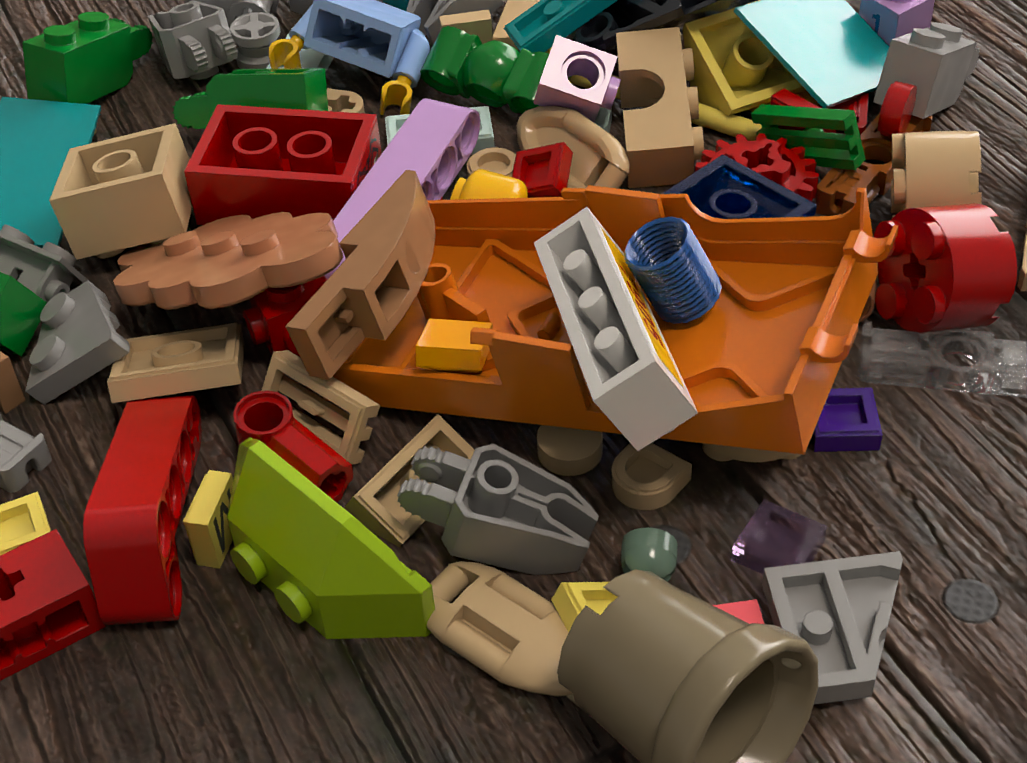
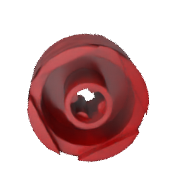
(945, 268)

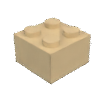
(123, 192)

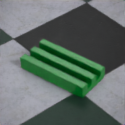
(827, 149)

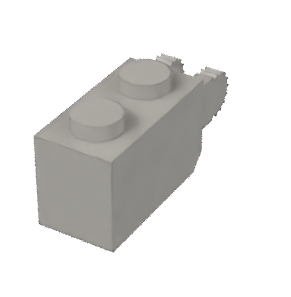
(932, 60)

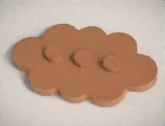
(229, 261)

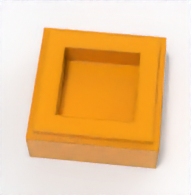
(448, 347)

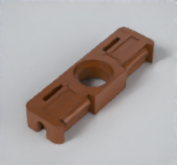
(838, 188)

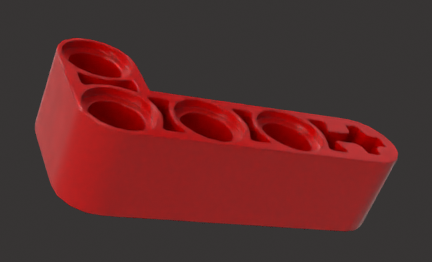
(138, 511)

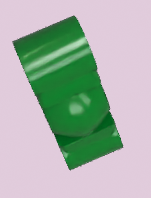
(486, 71)

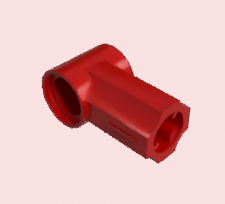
(270, 419)

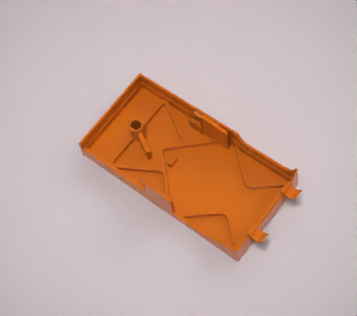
(750, 363)

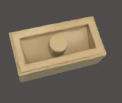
(377, 501)

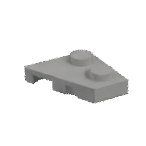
(73, 342)
(842, 615)

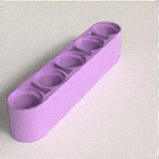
(432, 143)

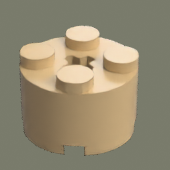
(935, 170)

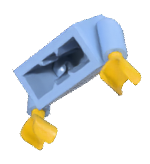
(362, 35)

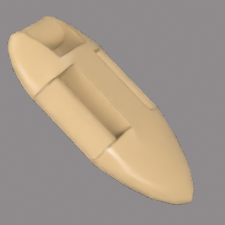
(596, 153)
(499, 626)

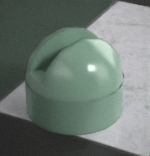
(649, 551)

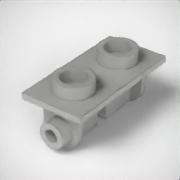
(43, 270)

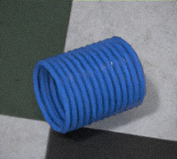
(673, 270)

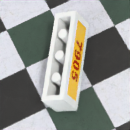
(613, 331)

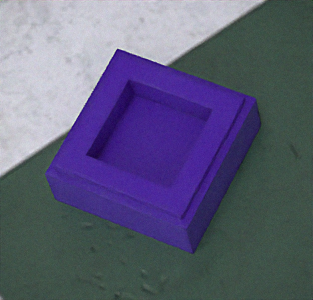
(848, 422)

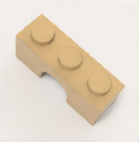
(661, 136)

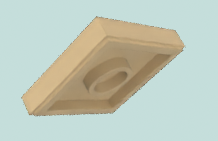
(178, 363)

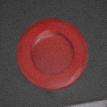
(897, 108)

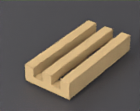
(342, 395)

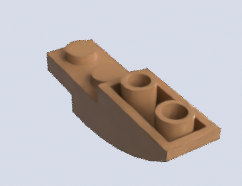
(374, 285)

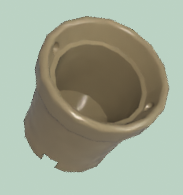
(687, 677)

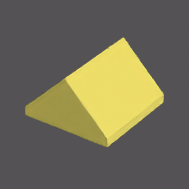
(733, 65)

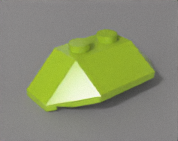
(319, 555)

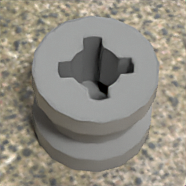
(253, 36)

